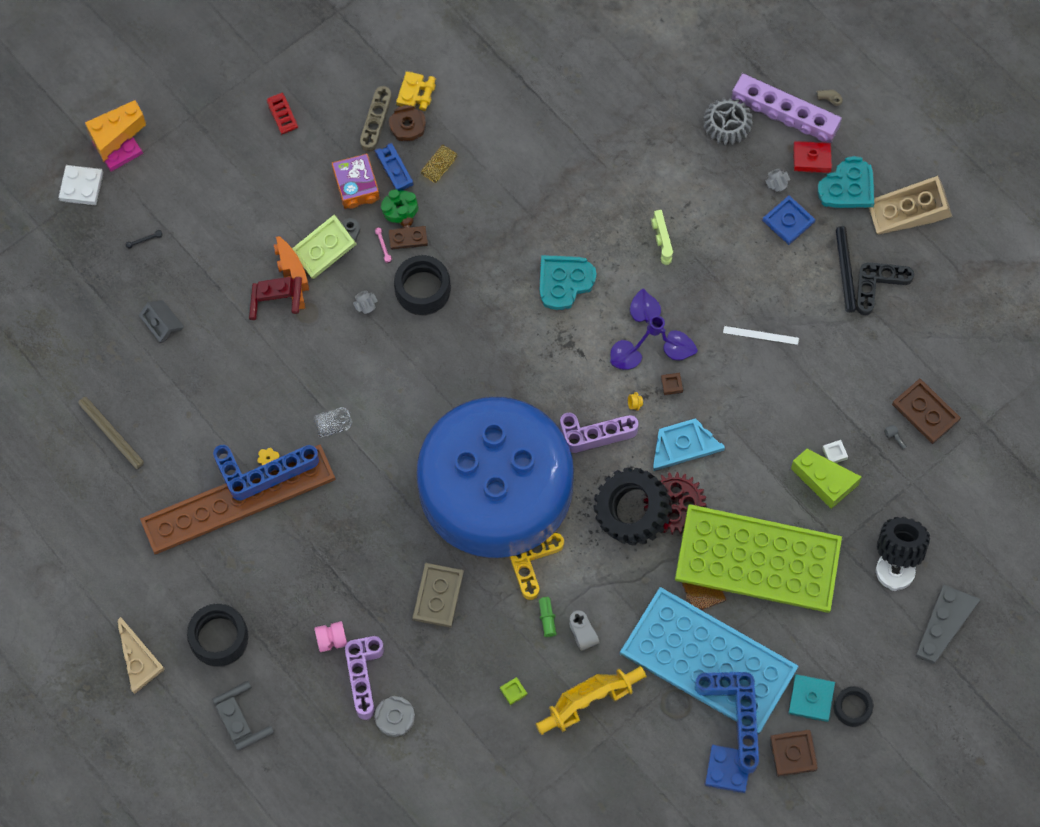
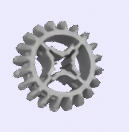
(734, 128)

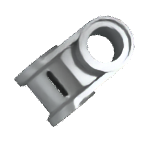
(584, 634)

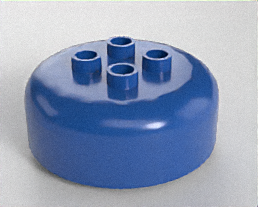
(495, 477)

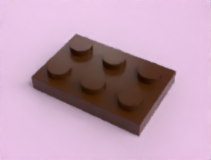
(926, 411)

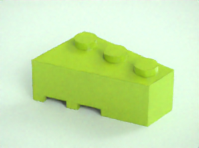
(825, 477)

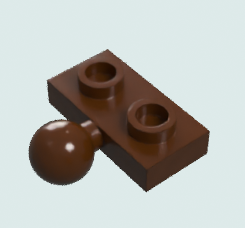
(408, 236)

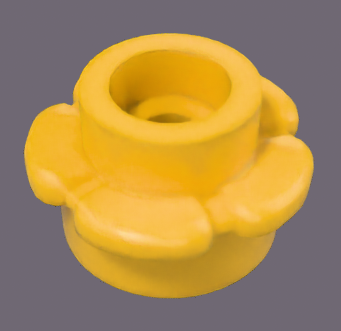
(635, 401)

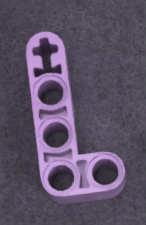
(599, 430)
(362, 678)

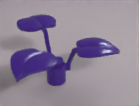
(646, 308)

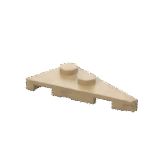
(140, 662)

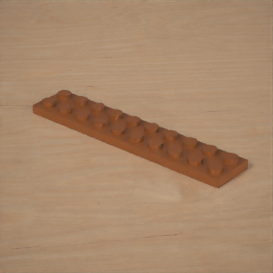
(218, 507)

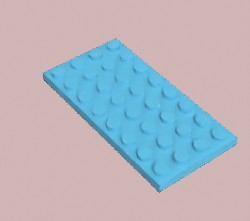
(683, 642)

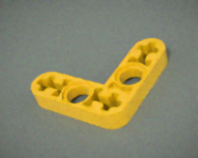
(524, 562)

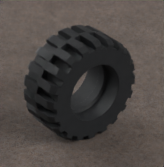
(615, 489)

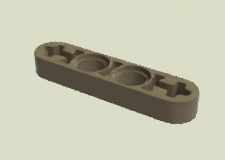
(375, 118)

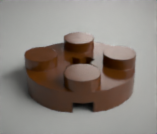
(404, 132)

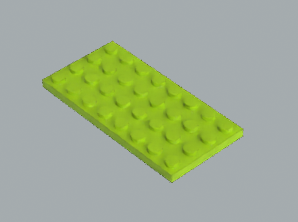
(758, 558)

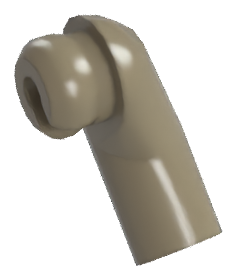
(831, 95)

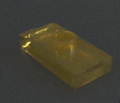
(439, 163)

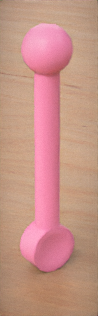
(387, 258)

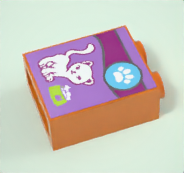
(355, 181)

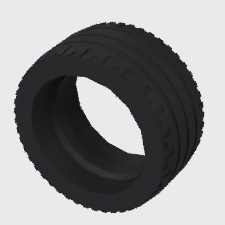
(420, 264)
(205, 615)

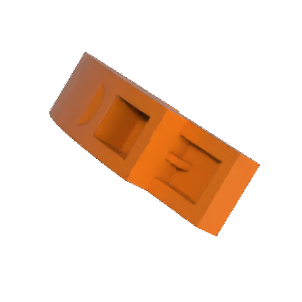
(291, 265)

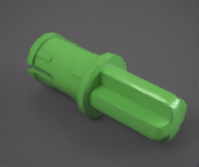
(547, 617)

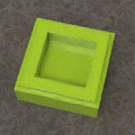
(513, 691)

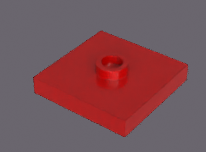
(812, 157)

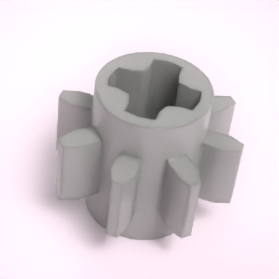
(777, 180)
(365, 302)

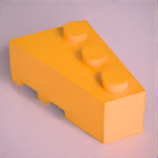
(115, 127)

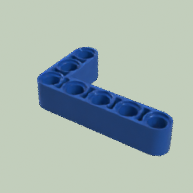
(263, 472)
(742, 712)

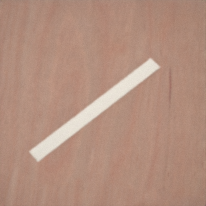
(761, 335)

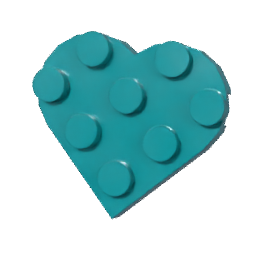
(848, 186)
(563, 279)

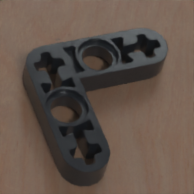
(871, 281)

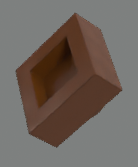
(671, 383)

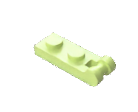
(662, 238)

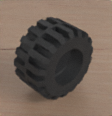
(903, 542)

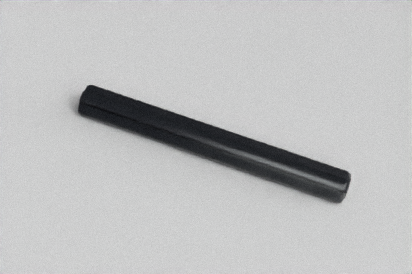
(845, 267)

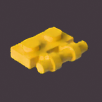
(411, 88)

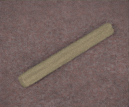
(111, 432)

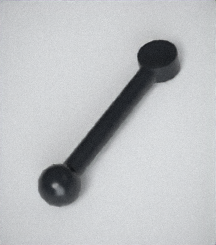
(158, 233)

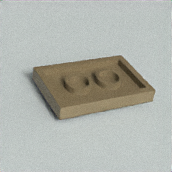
(438, 595)

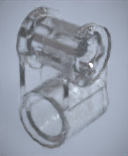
(330, 422)

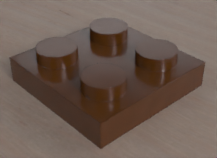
(793, 753)

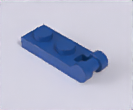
(394, 167)

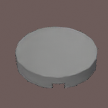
(394, 716)

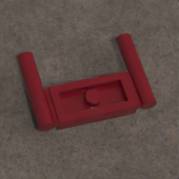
(273, 290)

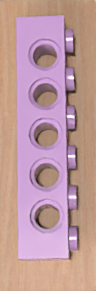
(781, 100)

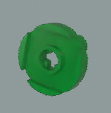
(397, 198)

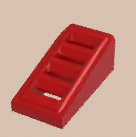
(276, 103)

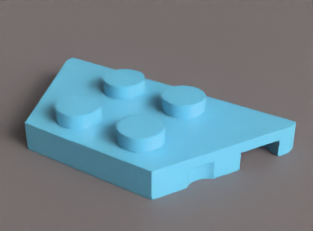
(684, 443)

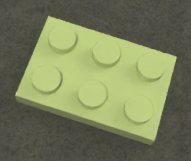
(324, 246)

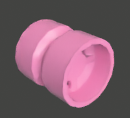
(330, 636)

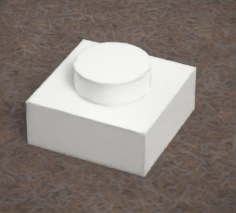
(835, 451)

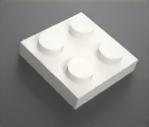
(80, 185)

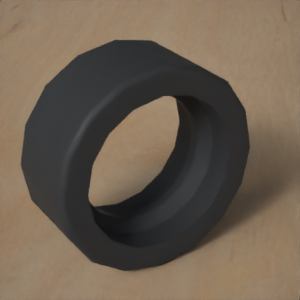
(863, 694)

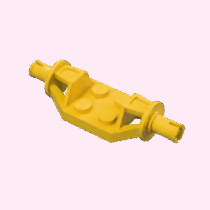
(581, 695)

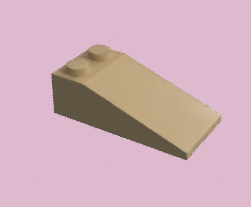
(911, 206)

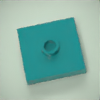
(811, 698)

